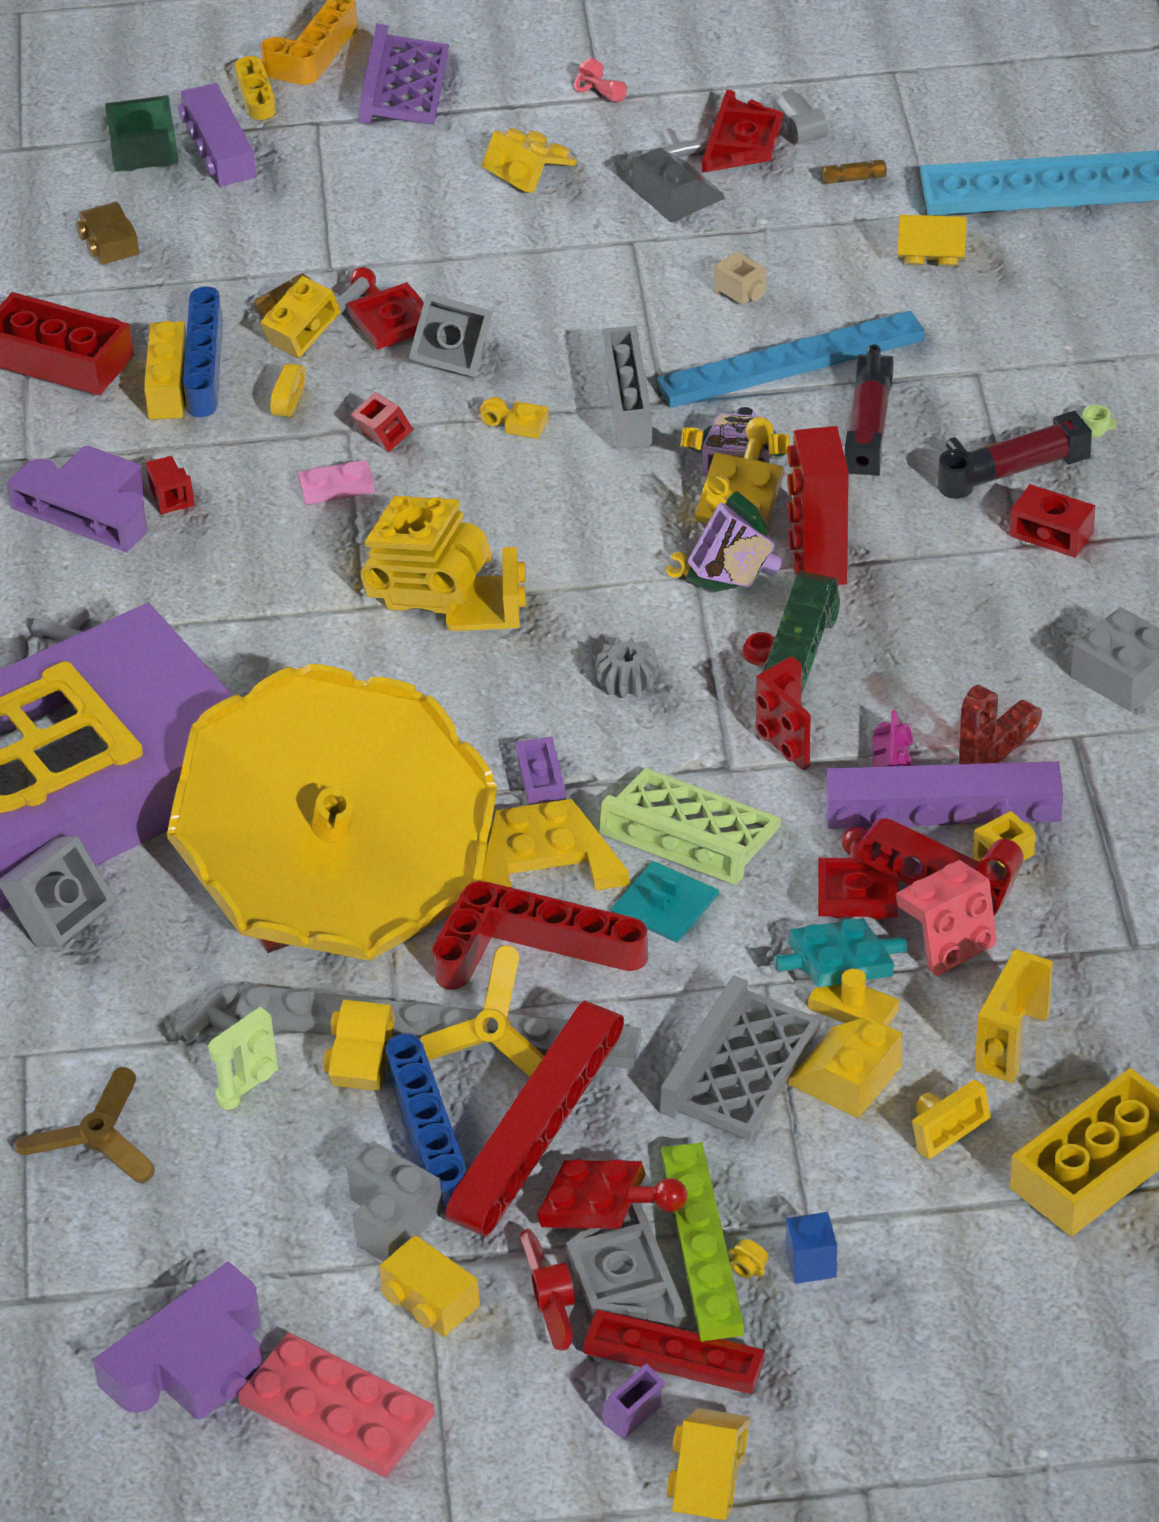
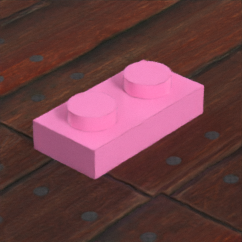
(336, 482)

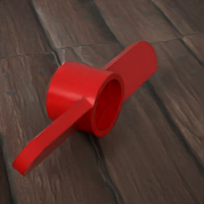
(551, 1290)

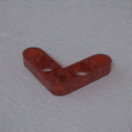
(992, 739)

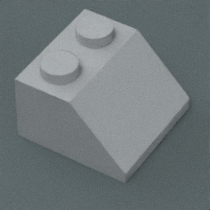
(450, 335)

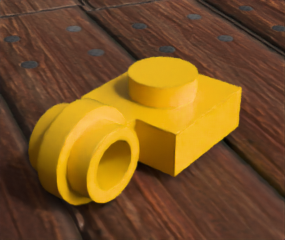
(521, 420)

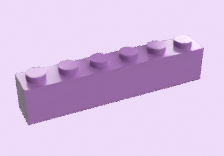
(944, 794)

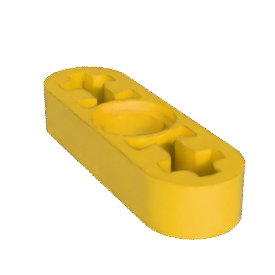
(253, 96)

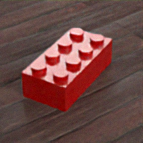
(62, 343)
(818, 503)

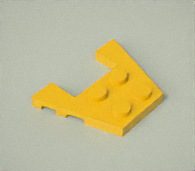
(547, 838)

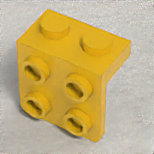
(522, 156)
(493, 600)

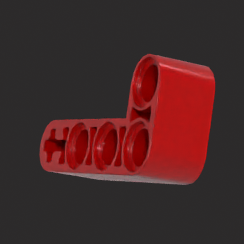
(892, 846)

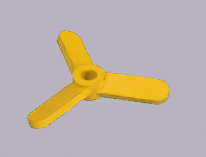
(497, 1007)

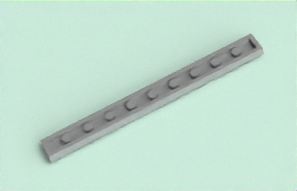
(314, 1011)

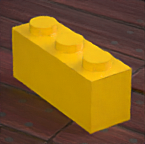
(165, 370)

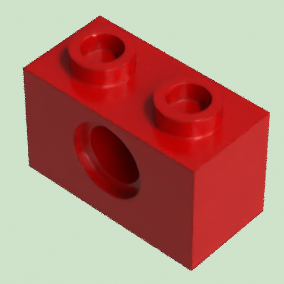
(1052, 520)

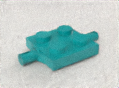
(833, 948)

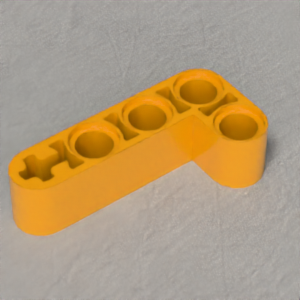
(308, 57)

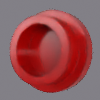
(758, 648)

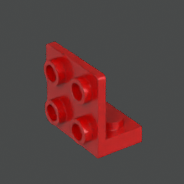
(780, 712)

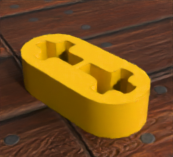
(288, 390)

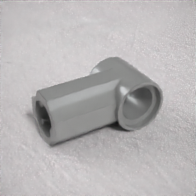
(801, 120)

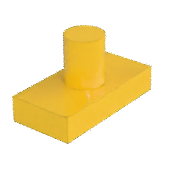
(853, 1000)
(949, 1119)

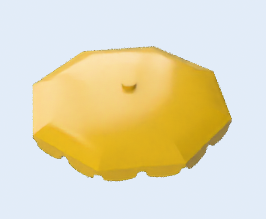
(332, 810)

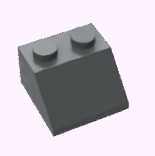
(672, 184)

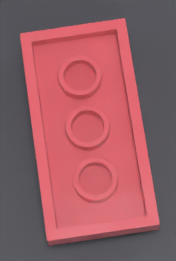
(336, 1404)

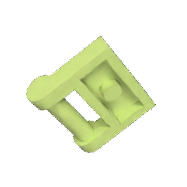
(254, 1057)

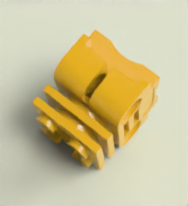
(423, 555)

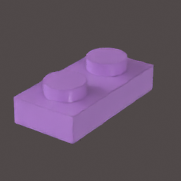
(540, 770)

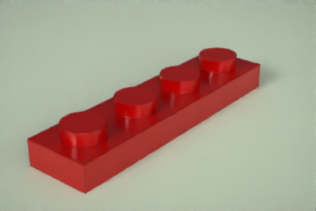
(674, 1351)

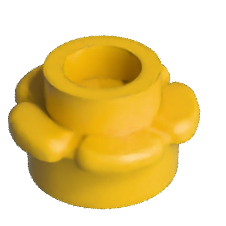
(748, 1259)

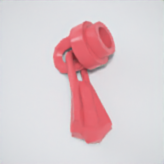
(592, 73)

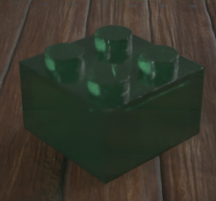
(141, 133)

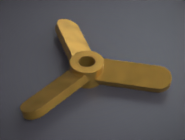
(98, 1131)

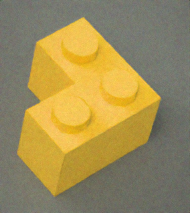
(710, 1453)

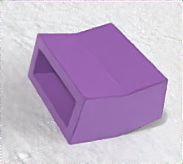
(633, 1402)

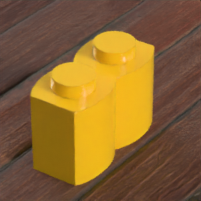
(360, 1045)

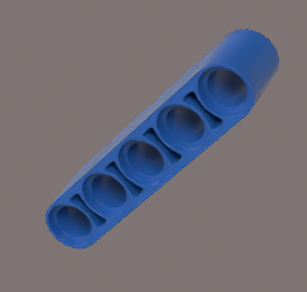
(203, 351)
(424, 1112)

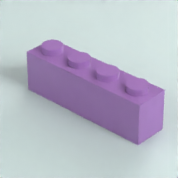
(217, 134)

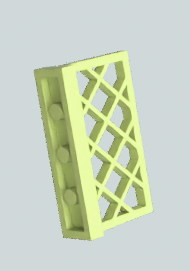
(685, 839)

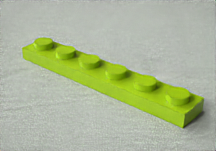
(703, 1245)

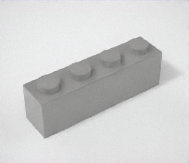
(627, 387)

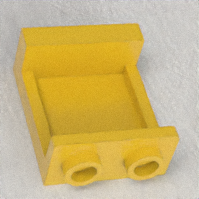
(1019, 991)

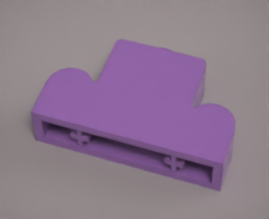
(88, 495)
(190, 1349)

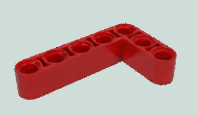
(534, 921)

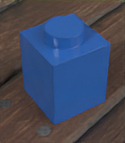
(811, 1247)

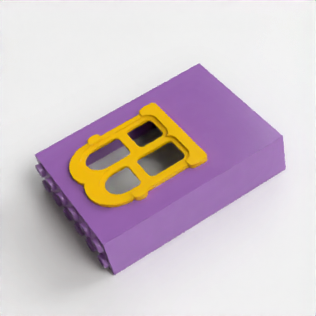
(141, 697)

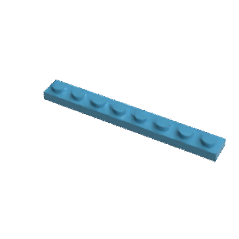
(789, 359)

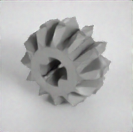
(627, 667)

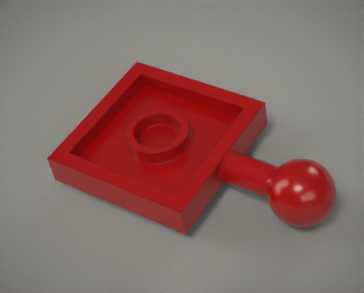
(386, 314)
(852, 887)
(602, 1193)

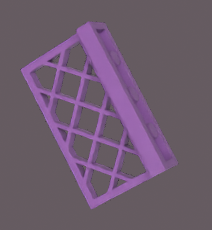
(380, 74)

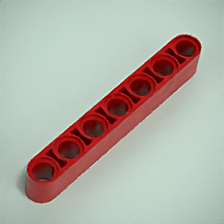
(534, 1118)

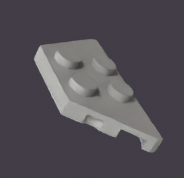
(626, 1272)

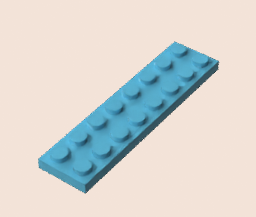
(1041, 182)

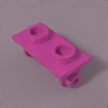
(892, 743)

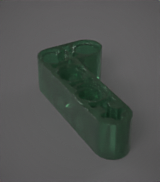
(809, 610)

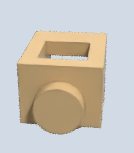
(740, 278)

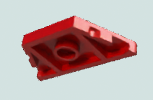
(742, 134)

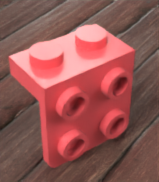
(953, 914)

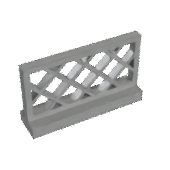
(705, 1052)

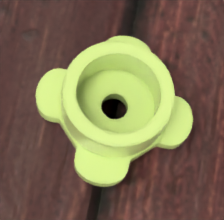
(1098, 419)

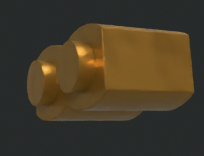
(107, 233)

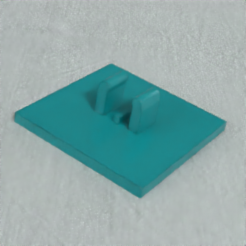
(666, 901)

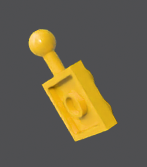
(747, 475)

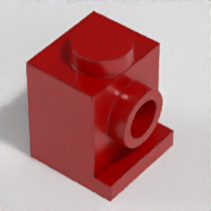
(382, 421)
(169, 485)

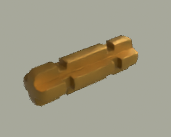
(854, 171)
(266, 303)

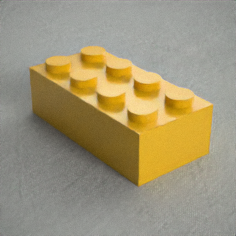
(1092, 1154)

